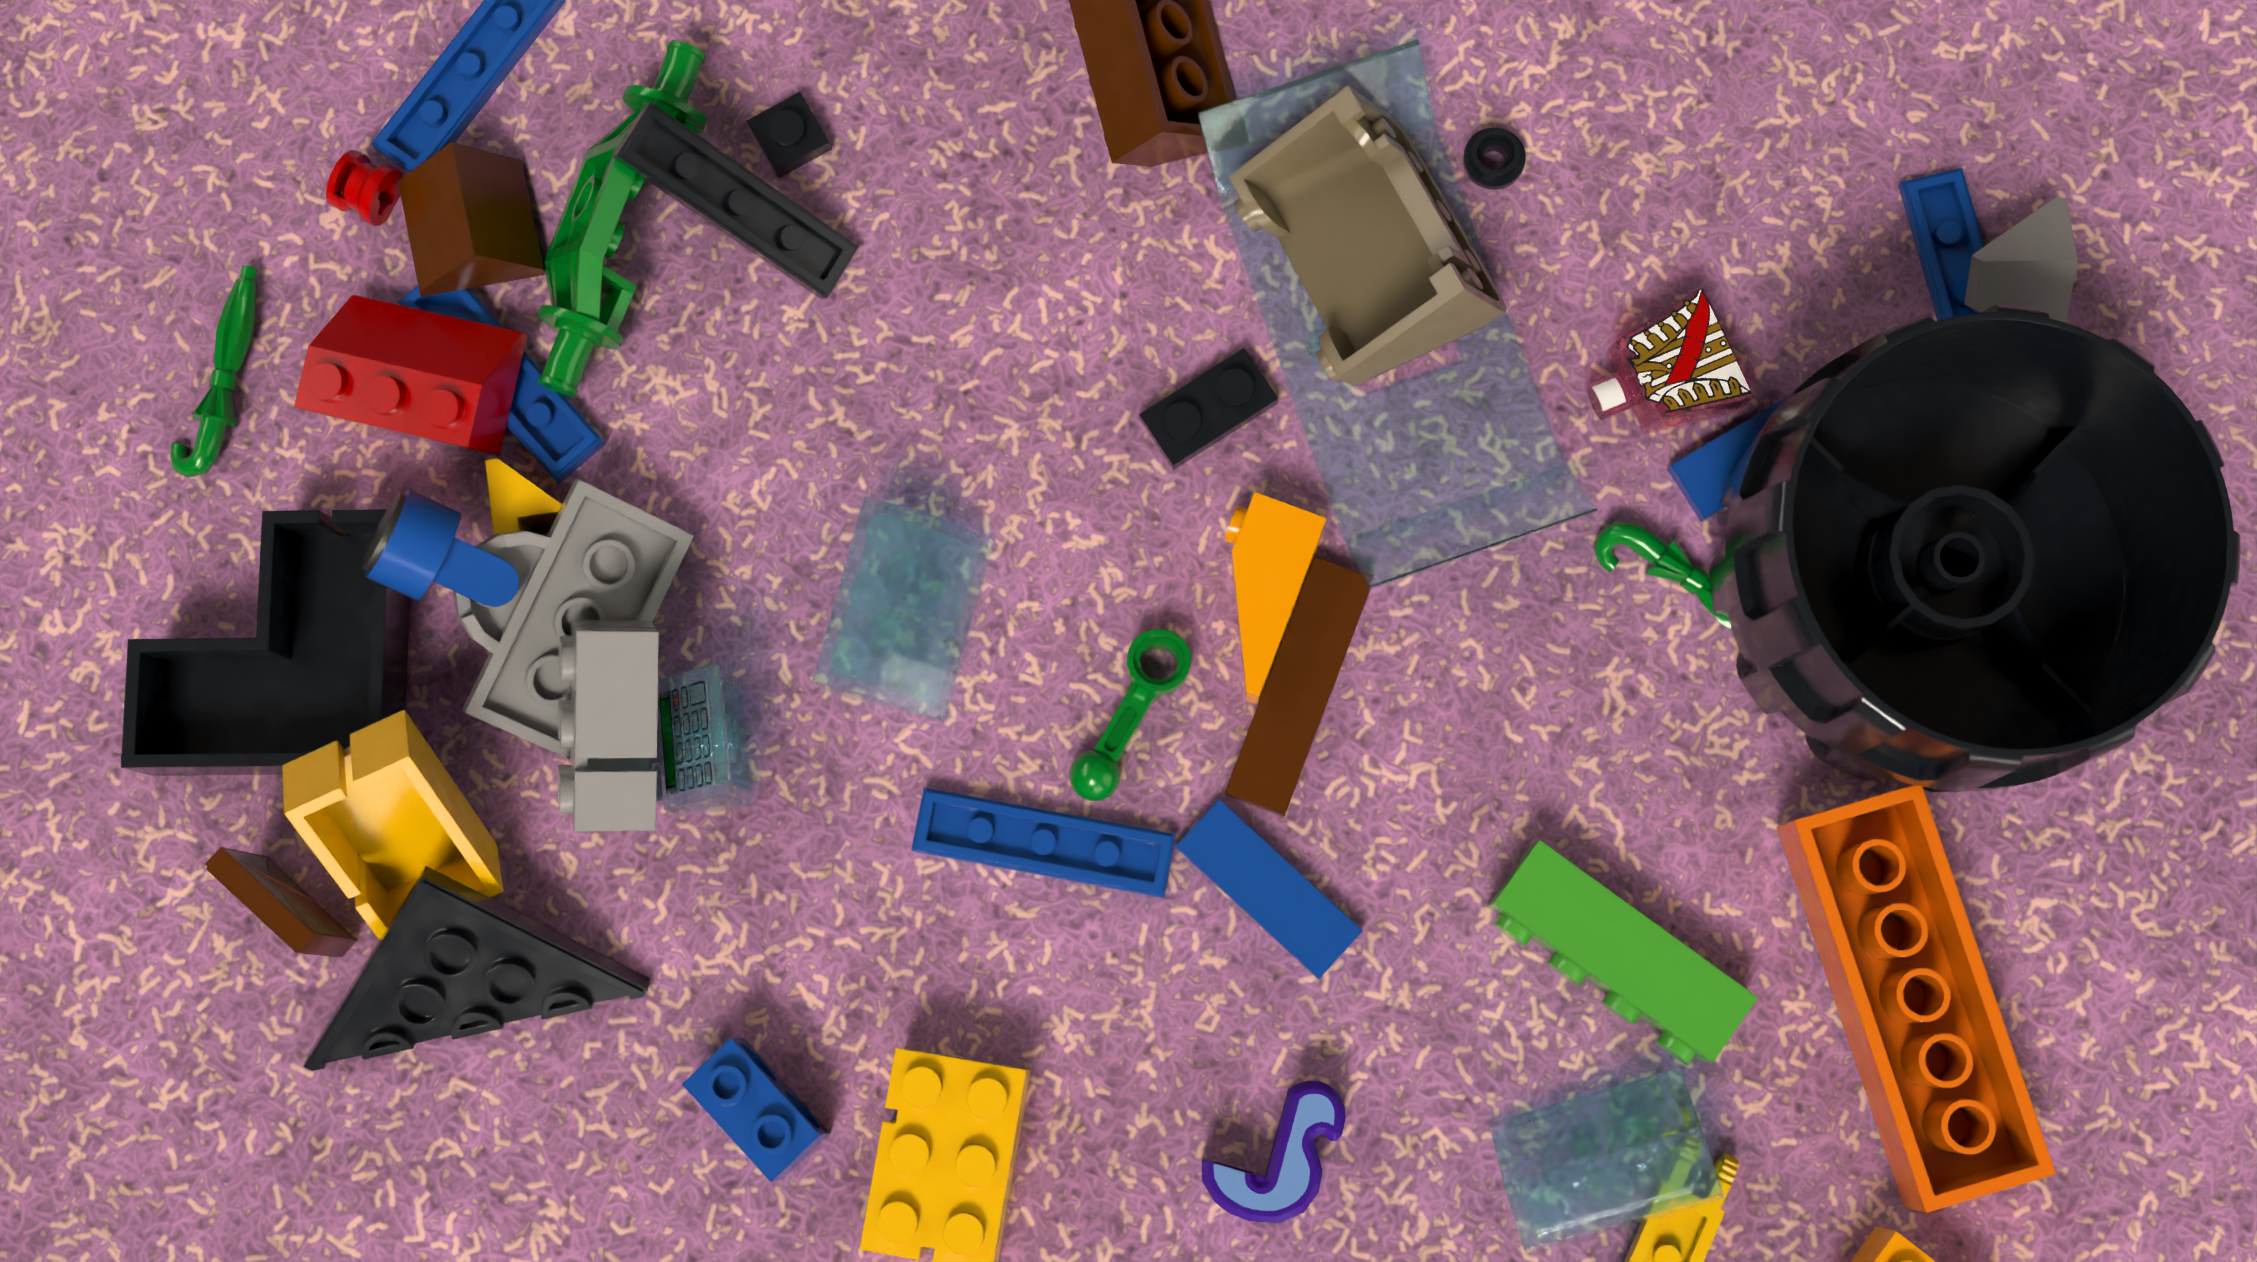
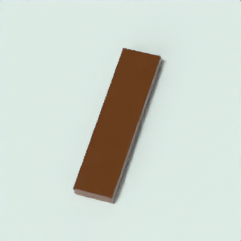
(1298, 687)

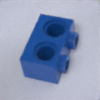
(756, 1108)

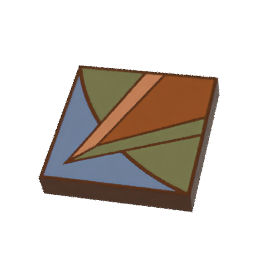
(280, 903)

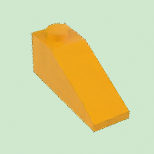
(1269, 568)

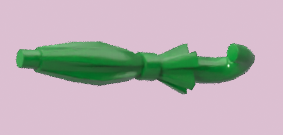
(217, 408)
(1666, 560)

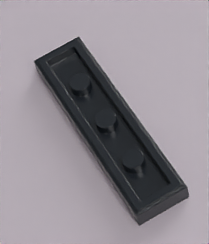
(735, 200)

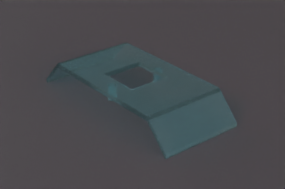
(1429, 462)

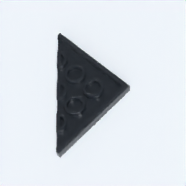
(463, 970)

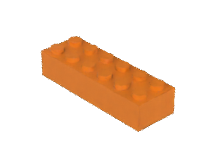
(1915, 1000)

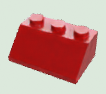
(414, 373)

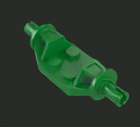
(592, 230)

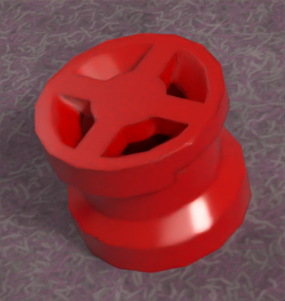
(363, 187)

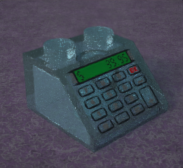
(702, 742)

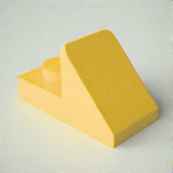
(516, 501)

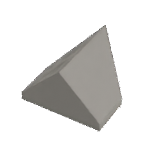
(2027, 264)

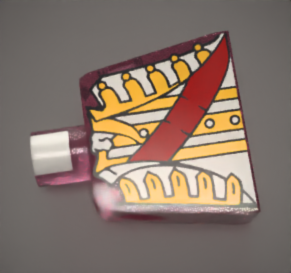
(1673, 370)

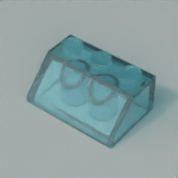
(903, 610)
(1604, 1161)

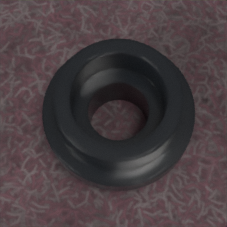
(1495, 140)

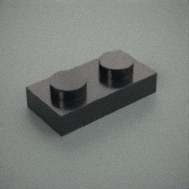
(1208, 408)

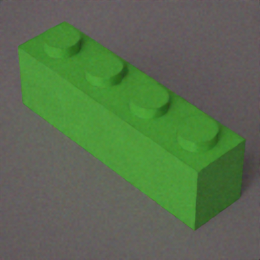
(1622, 954)

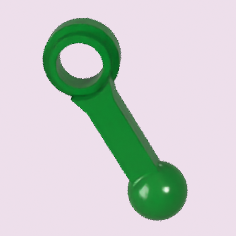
(1096, 772)

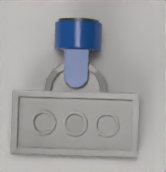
(527, 588)

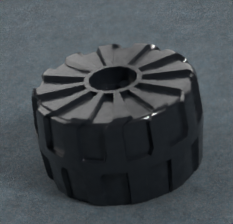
(2079, 529)

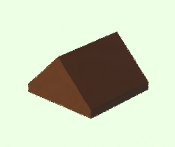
(469, 220)

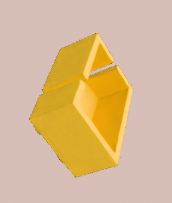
(394, 810)
(945, 1158)

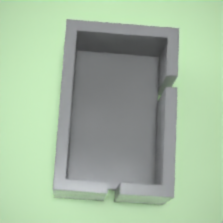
(609, 725)

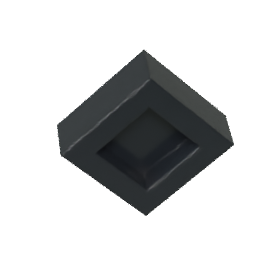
(789, 135)

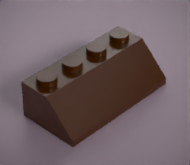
(1152, 74)

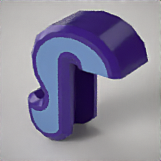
(1293, 1165)

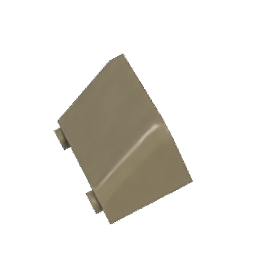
(1367, 238)

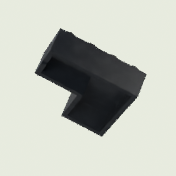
(319, 669)

